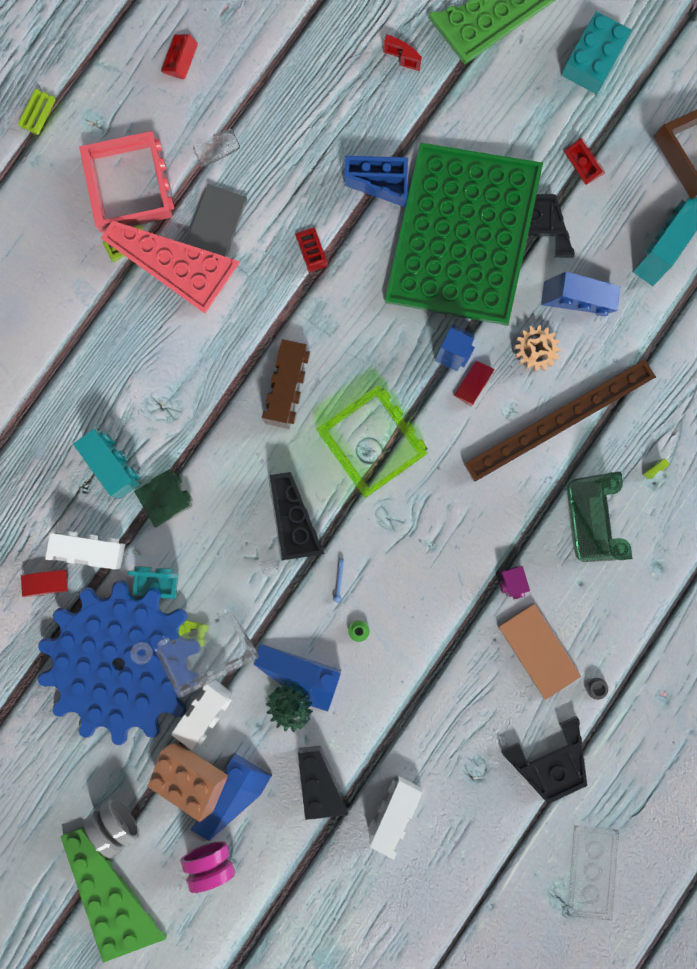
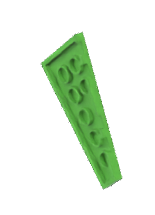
(482, 23)
(111, 906)

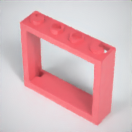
(120, 146)

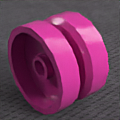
(207, 867)

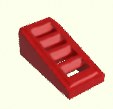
(319, 263)

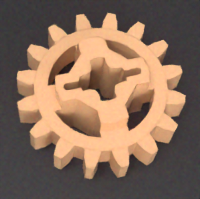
(544, 350)

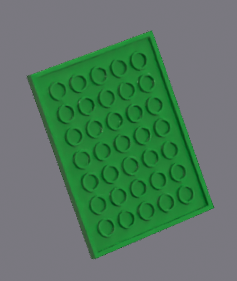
(464, 233)

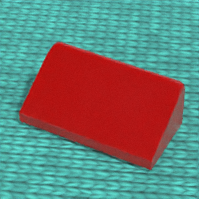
(179, 56)
(584, 161)
(474, 383)

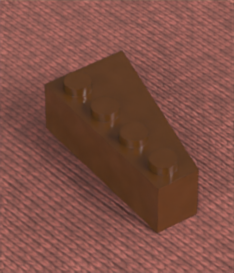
(286, 384)

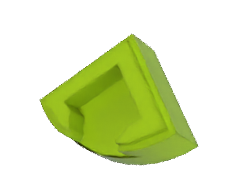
(655, 468)

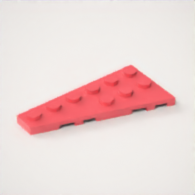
(181, 267)

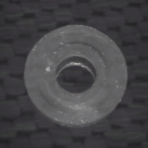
(144, 658)

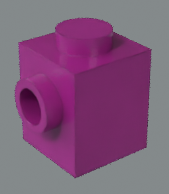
(514, 582)

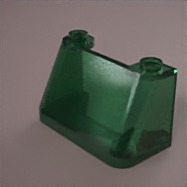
(591, 518)

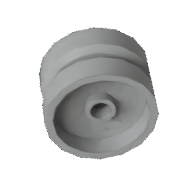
(111, 828)

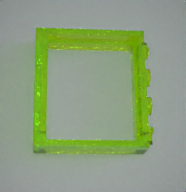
(395, 413)

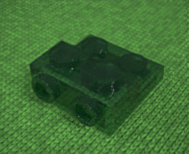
(164, 498)

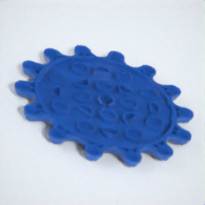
(86, 670)

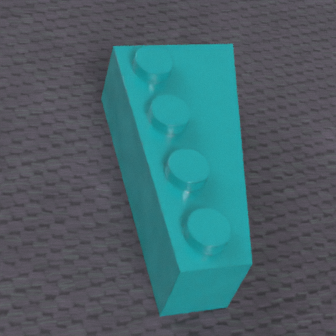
(669, 242)

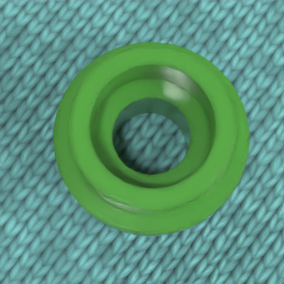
(351, 631)

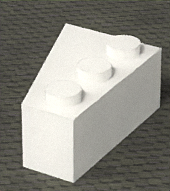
(85, 550)
(202, 714)
(394, 816)

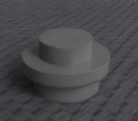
(597, 688)

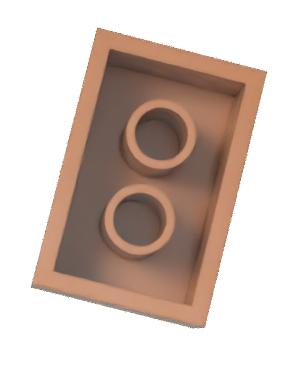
(187, 781)

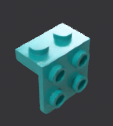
(161, 578)

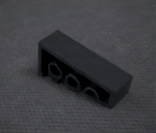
(292, 521)

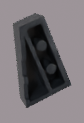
(319, 788)

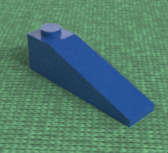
(313, 677)
(241, 788)

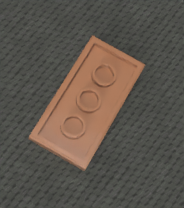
(539, 651)

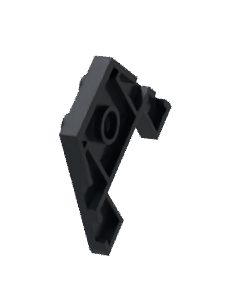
(548, 221)
(556, 772)

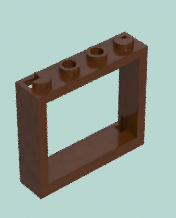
(674, 152)

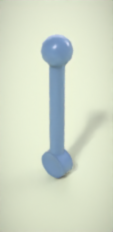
(337, 598)

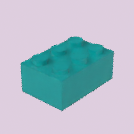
(596, 52)
(107, 463)

